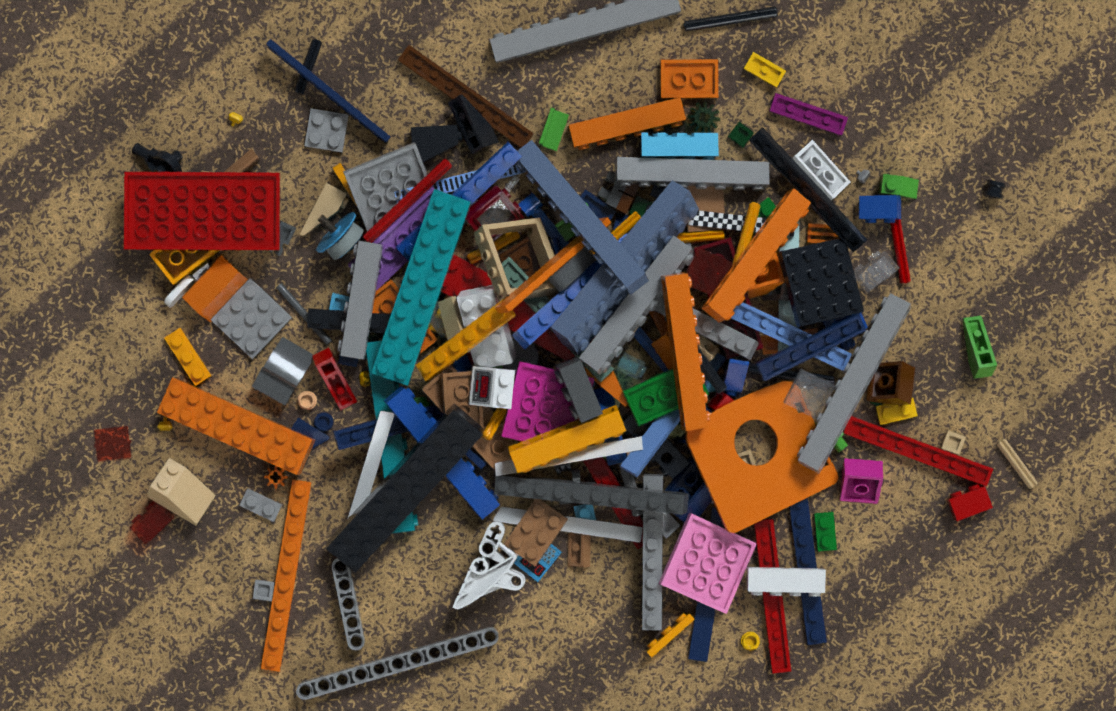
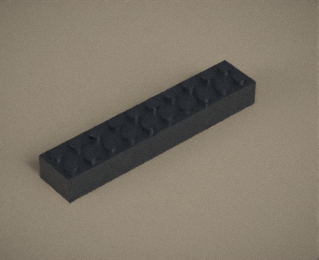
(404, 487)

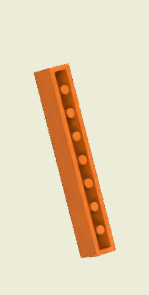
(756, 255)
(684, 351)

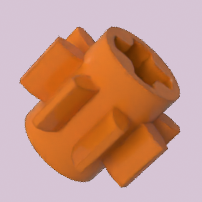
(272, 481)

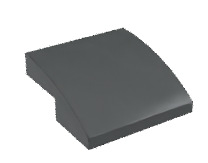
(288, 362)

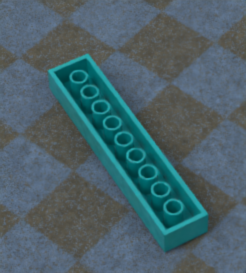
(421, 287)

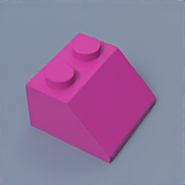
(861, 481)

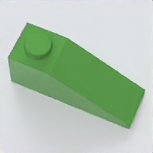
(978, 348)

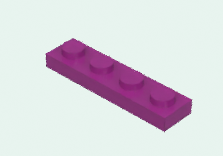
(808, 114)

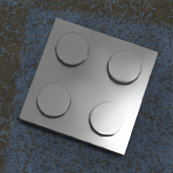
(326, 130)

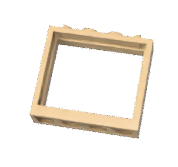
(492, 261)

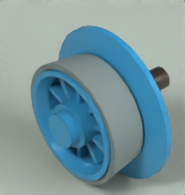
(340, 237)

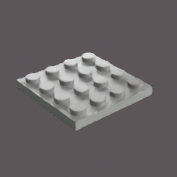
(378, 179)

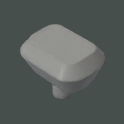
(863, 176)

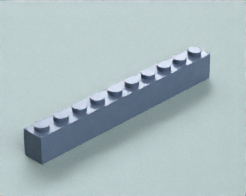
(582, 219)

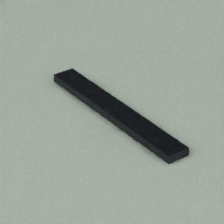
(805, 185)

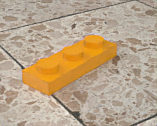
(187, 356)
(669, 633)

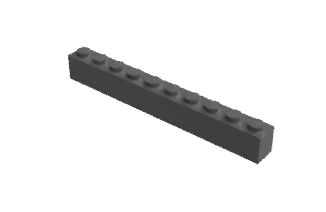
(592, 493)

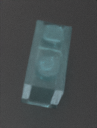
(631, 366)

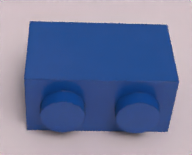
(880, 208)

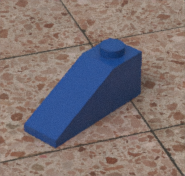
(735, 376)

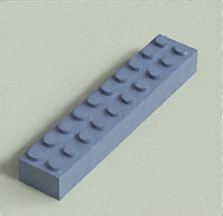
(644, 243)

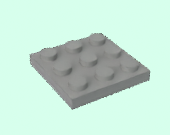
(251, 318)

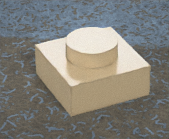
(953, 442)

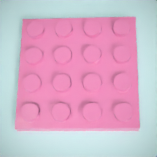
(707, 563)

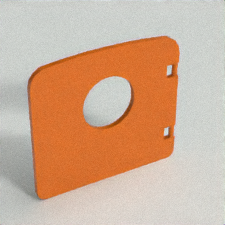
(752, 492)

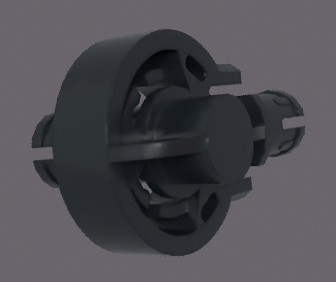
(154, 158)

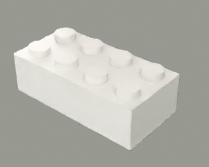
(499, 346)

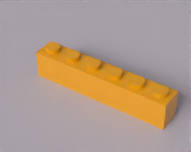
(566, 439)

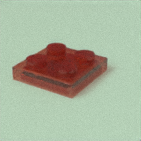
(707, 271)

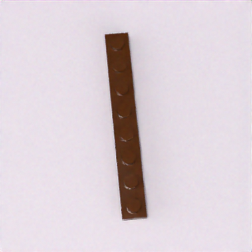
(453, 87)

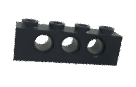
(670, 467)

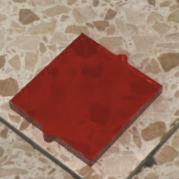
(112, 443)

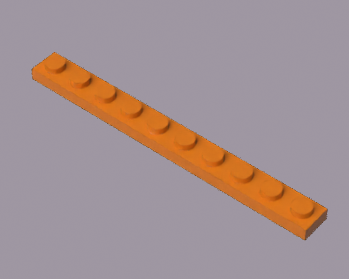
(286, 575)

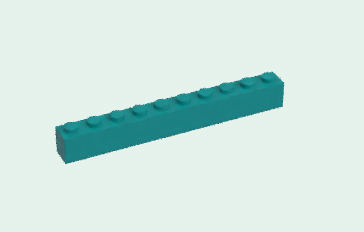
(395, 445)

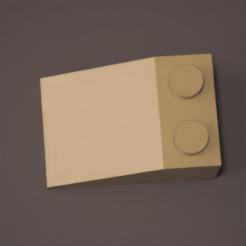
(180, 492)

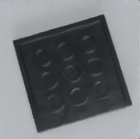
(820, 282)

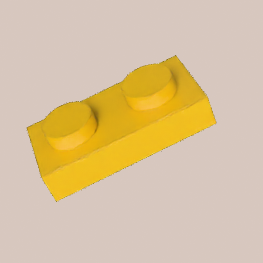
(764, 70)
(892, 413)

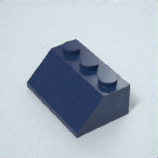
(691, 482)

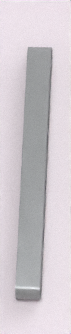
(387, 662)

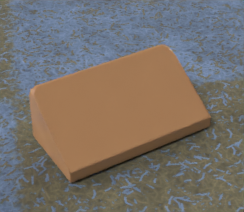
(244, 163)
(578, 550)

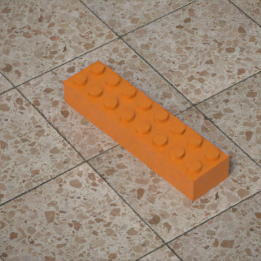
(236, 426)

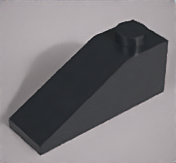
(474, 127)

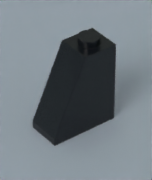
(435, 140)

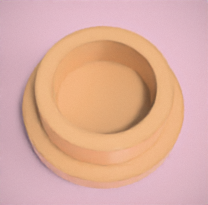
(307, 400)

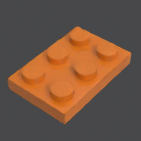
(689, 79)

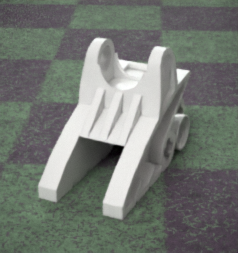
(485, 581)

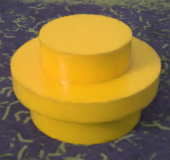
(750, 641)

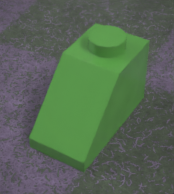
(898, 185)

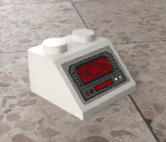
(491, 387)

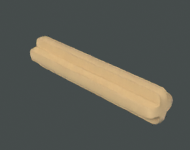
(1017, 464)

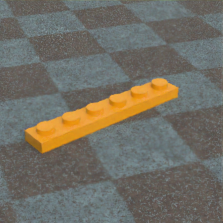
(463, 342)

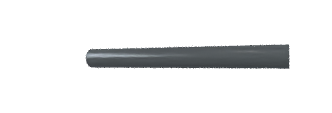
(302, 312)

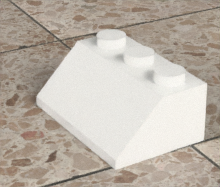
(821, 170)

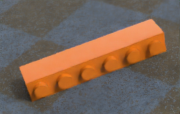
(626, 123)

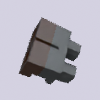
(615, 198)

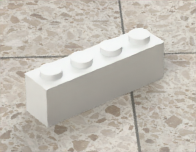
(786, 580)

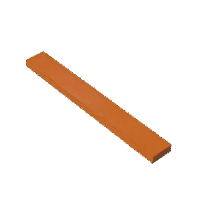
(543, 273)

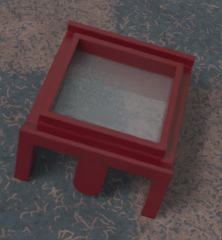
(493, 208)

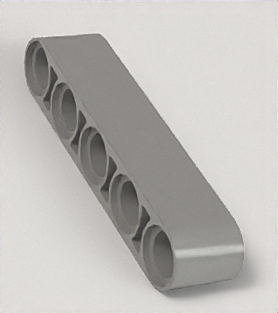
(345, 612)

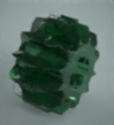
(701, 124)

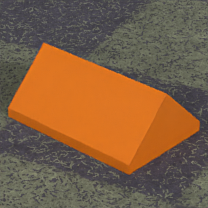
(214, 288)

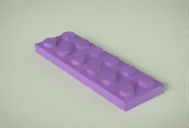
(391, 258)

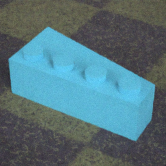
(680, 145)

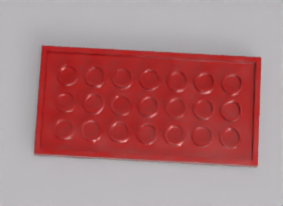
(201, 211)

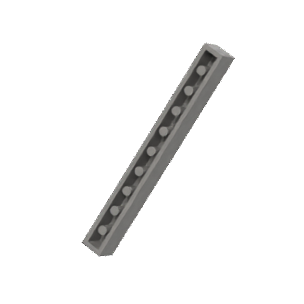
(579, 27)
(854, 383)

